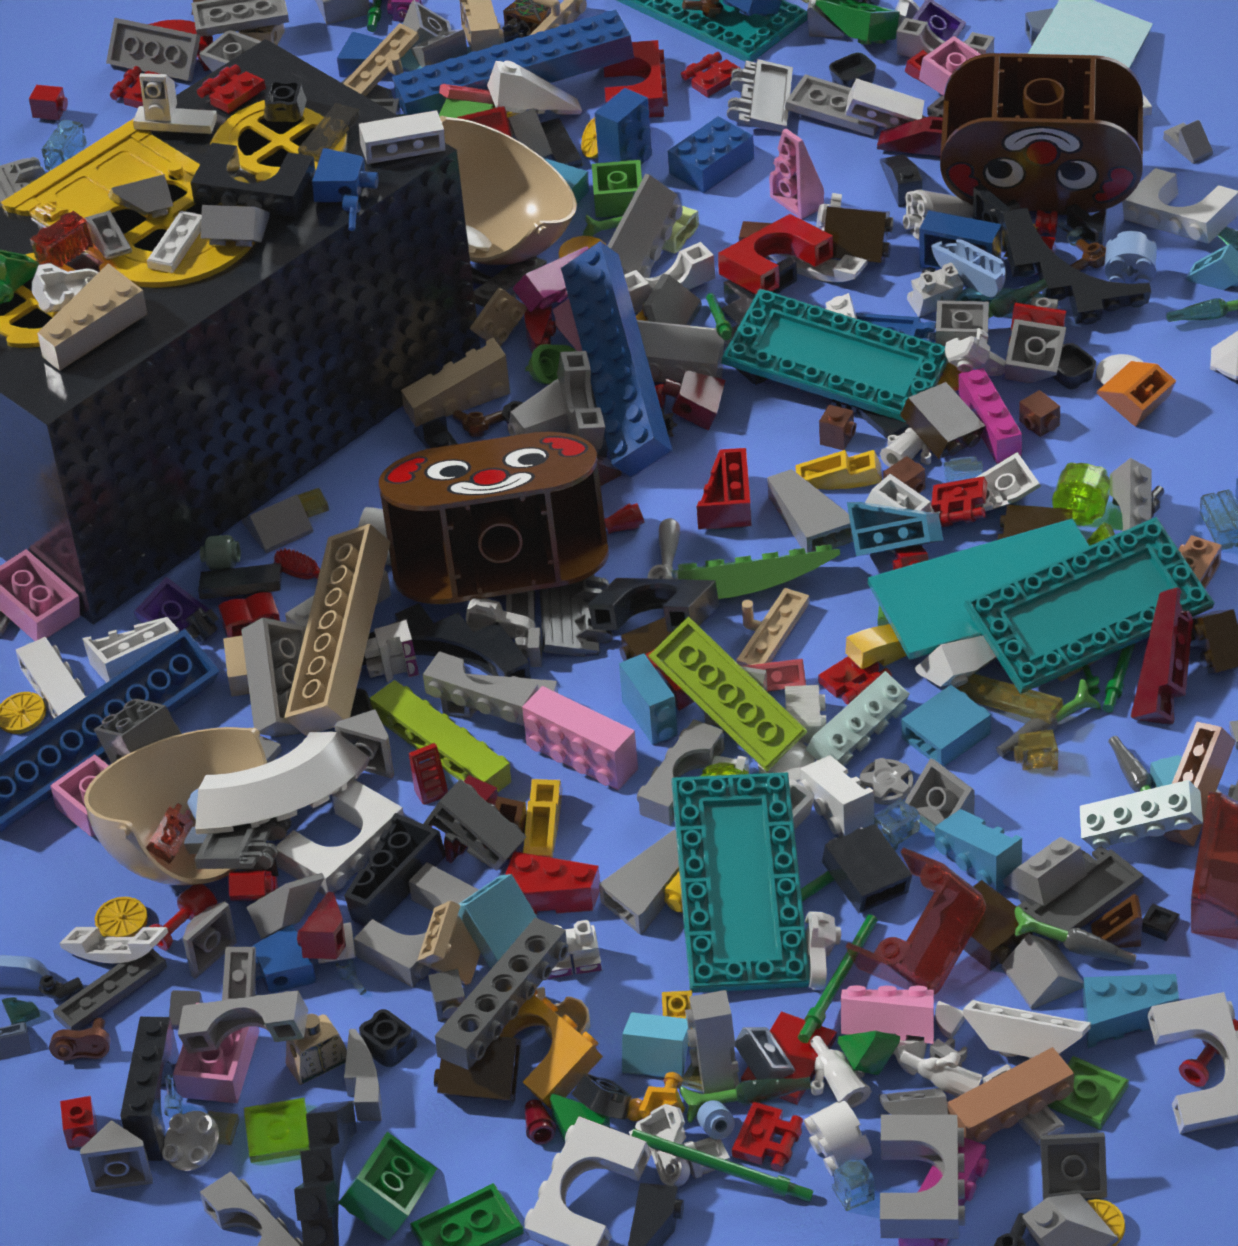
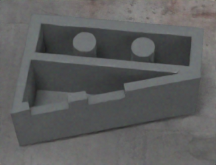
(476, 825)

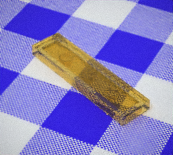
(1007, 698)

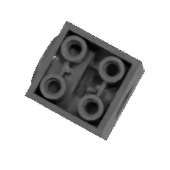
(135, 727)

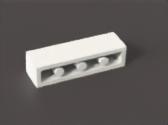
(50, 676)

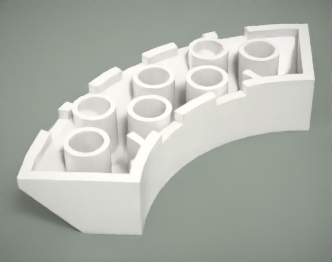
(280, 787)

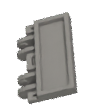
(763, 95)
(18, 175)

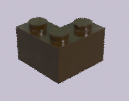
(1218, 639)

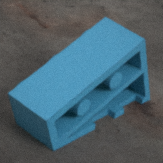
(890, 528)
(978, 848)
(1123, 1002)

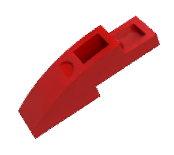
(539, 327)

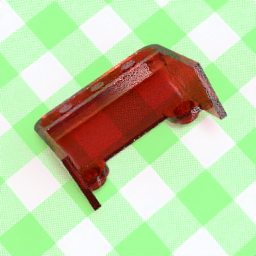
(1216, 872)
(937, 936)

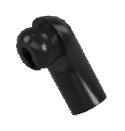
(57, 990)

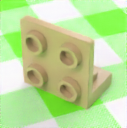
(499, 317)
(449, 943)

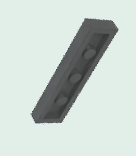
(506, 279)
(108, 990)

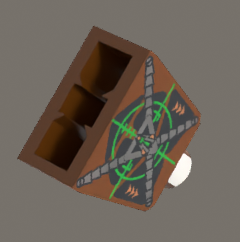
(526, 10)

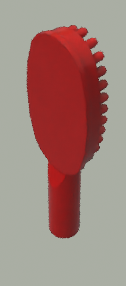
(297, 564)

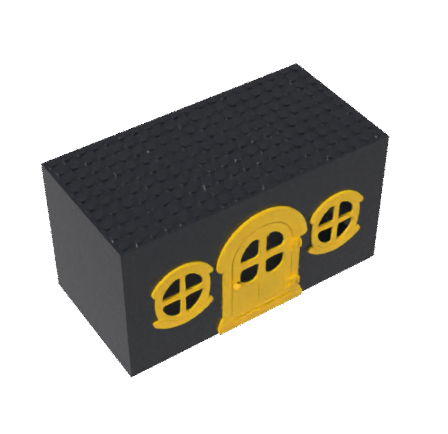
(245, 353)

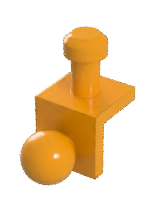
(657, 1097)

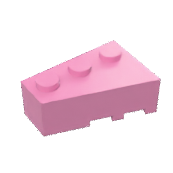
(888, 1011)

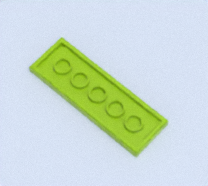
(728, 694)

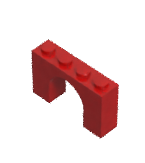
(648, 64)
(790, 235)

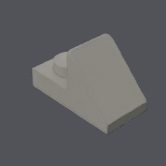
(1189, 141)

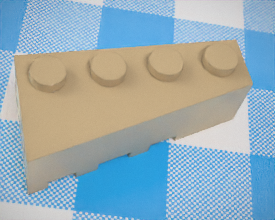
(480, 24)
(92, 317)
(459, 386)

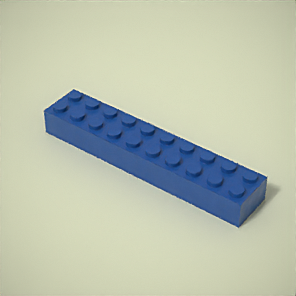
(548, 54)
(617, 359)
(164, 676)

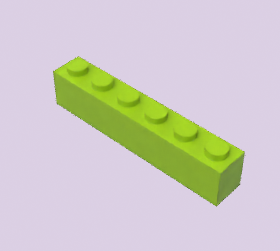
(422, 725)

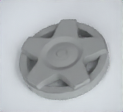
(886, 779)

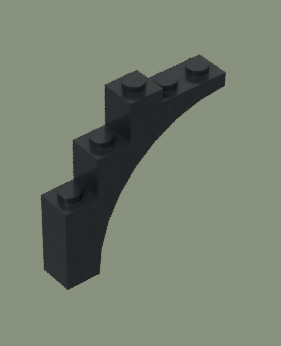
(1087, 294)
(740, 299)
(484, 649)
(317, 1198)

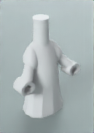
(905, 445)
(944, 1072)
(840, 1075)

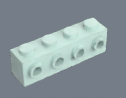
(860, 720)
(1141, 814)

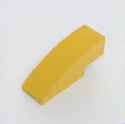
(842, 471)
(874, 646)
(543, 817)

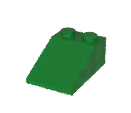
(862, 20)
(388, 1186)

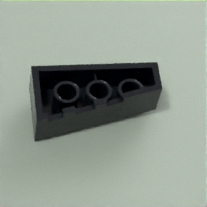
(387, 875)

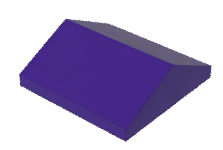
(940, 20)
(168, 601)

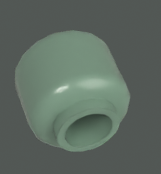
(220, 552)

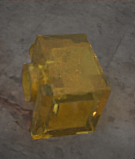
(1037, 750)

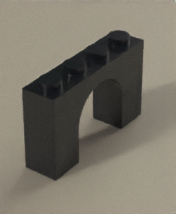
(279, 195)
(635, 595)
(152, 1059)

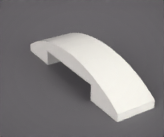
(830, 270)
(90, 945)

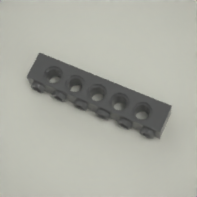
(501, 993)

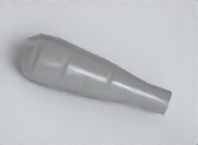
(668, 540)

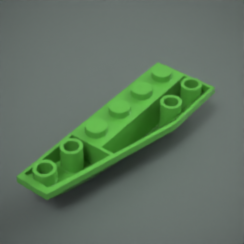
(754, 575)

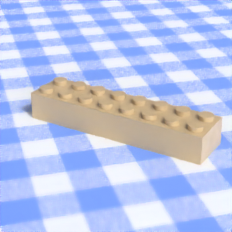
(337, 629)

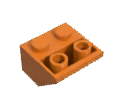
(1137, 390)

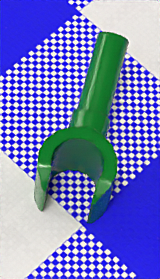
(1092, 681)

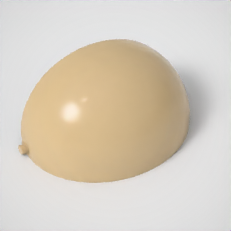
(508, 193)
(138, 788)

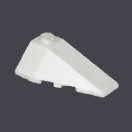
(522, 90)
(1006, 483)
(956, 661)

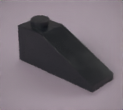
(901, 176)
(655, 1214)

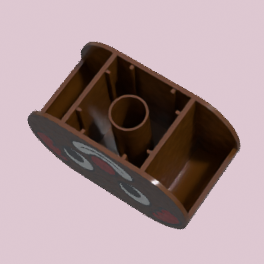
(1043, 130)
(494, 517)

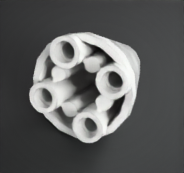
(922, 201)

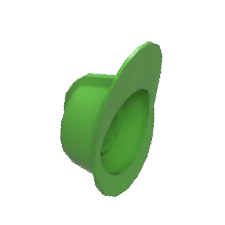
(545, 361)

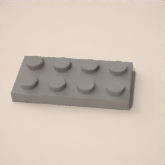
(220, 15)
(153, 49)
(826, 103)

